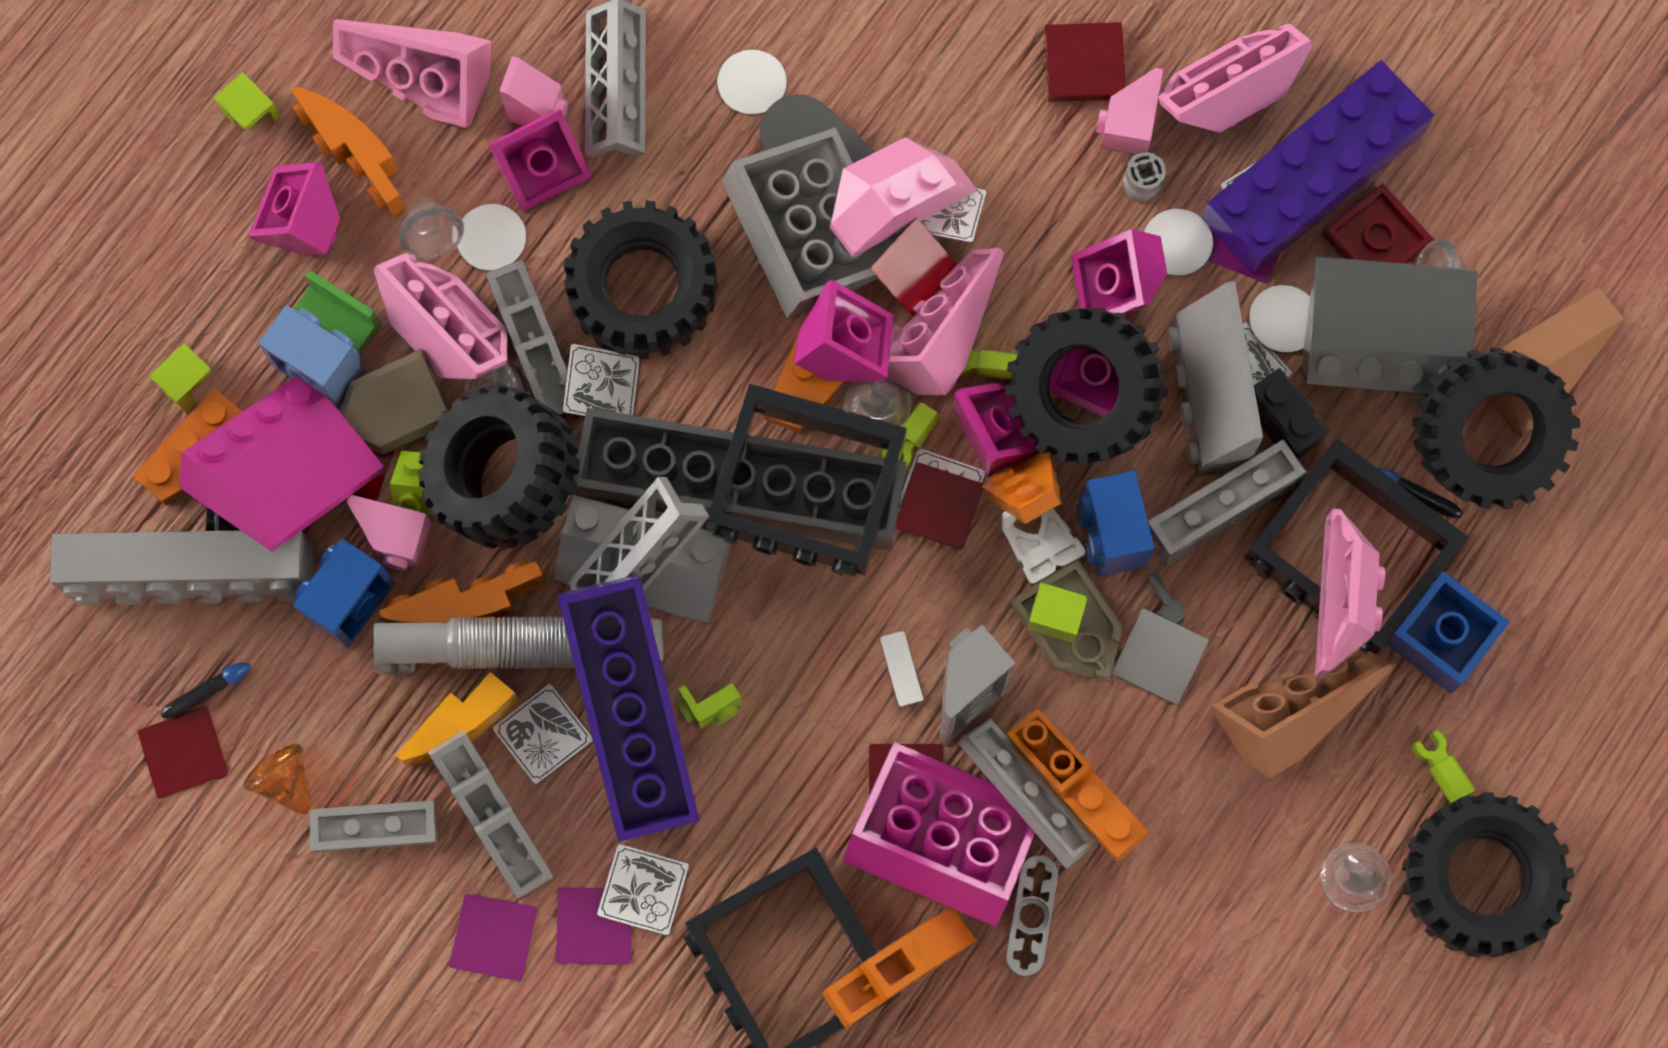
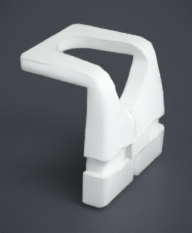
(1045, 551)

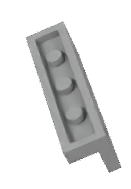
(621, 74)
(1226, 502)
(659, 538)

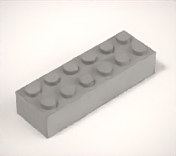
(177, 567)

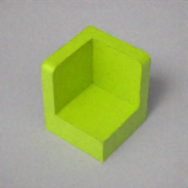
(245, 102)
(180, 376)
(1057, 612)

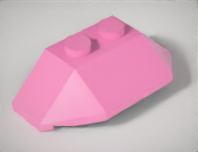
(1236, 79)
(891, 190)
(441, 318)
(1347, 593)

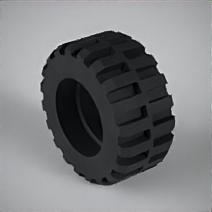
(465, 443)

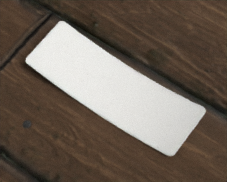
(901, 668)

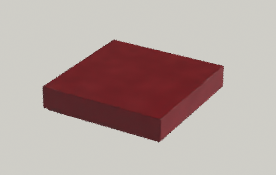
(1084, 61)
(1378, 230)

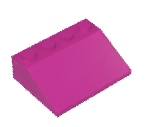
(279, 464)
(941, 835)

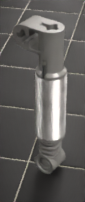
(478, 644)

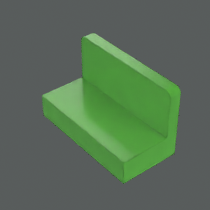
(339, 311)

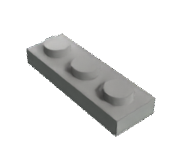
(373, 826)

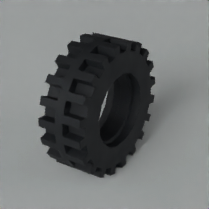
(624, 233)
(1138, 385)
(1454, 399)
(1534, 847)

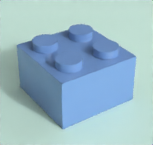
(305, 350)

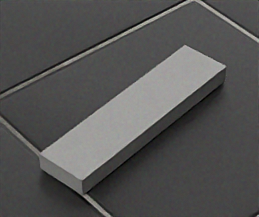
(1028, 793)

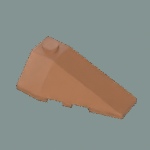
(1564, 345)
(1289, 718)

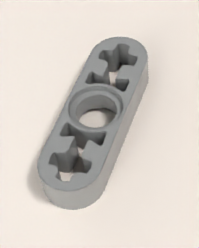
(1047, 887)

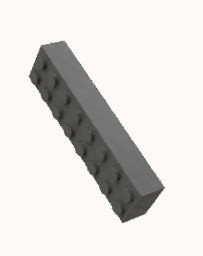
(776, 484)

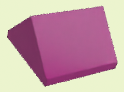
(540, 160)
(989, 426)

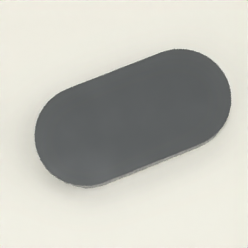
(804, 116)

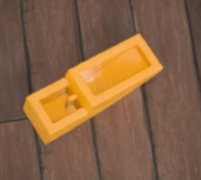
(474, 716)

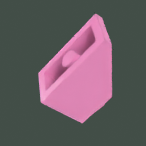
(529, 93)
(1131, 115)
(393, 531)

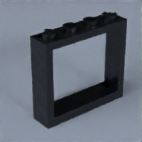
(824, 419)
(1387, 495)
(717, 974)

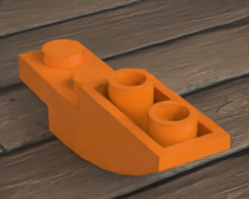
(352, 142)
(483, 598)
(1077, 785)
(898, 966)

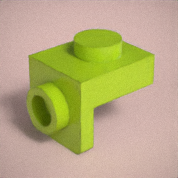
(405, 483)
(717, 707)

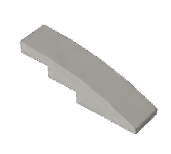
(530, 333)
(490, 814)

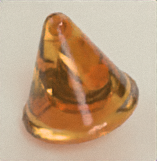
(282, 779)

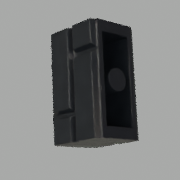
(1288, 415)

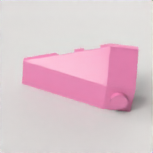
(428, 67)
(940, 337)

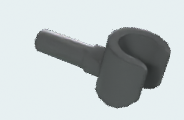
(1173, 609)

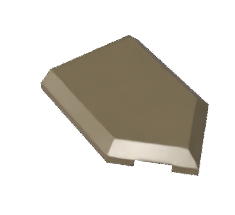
(394, 403)
(1098, 632)

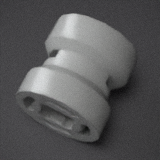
(1142, 186)

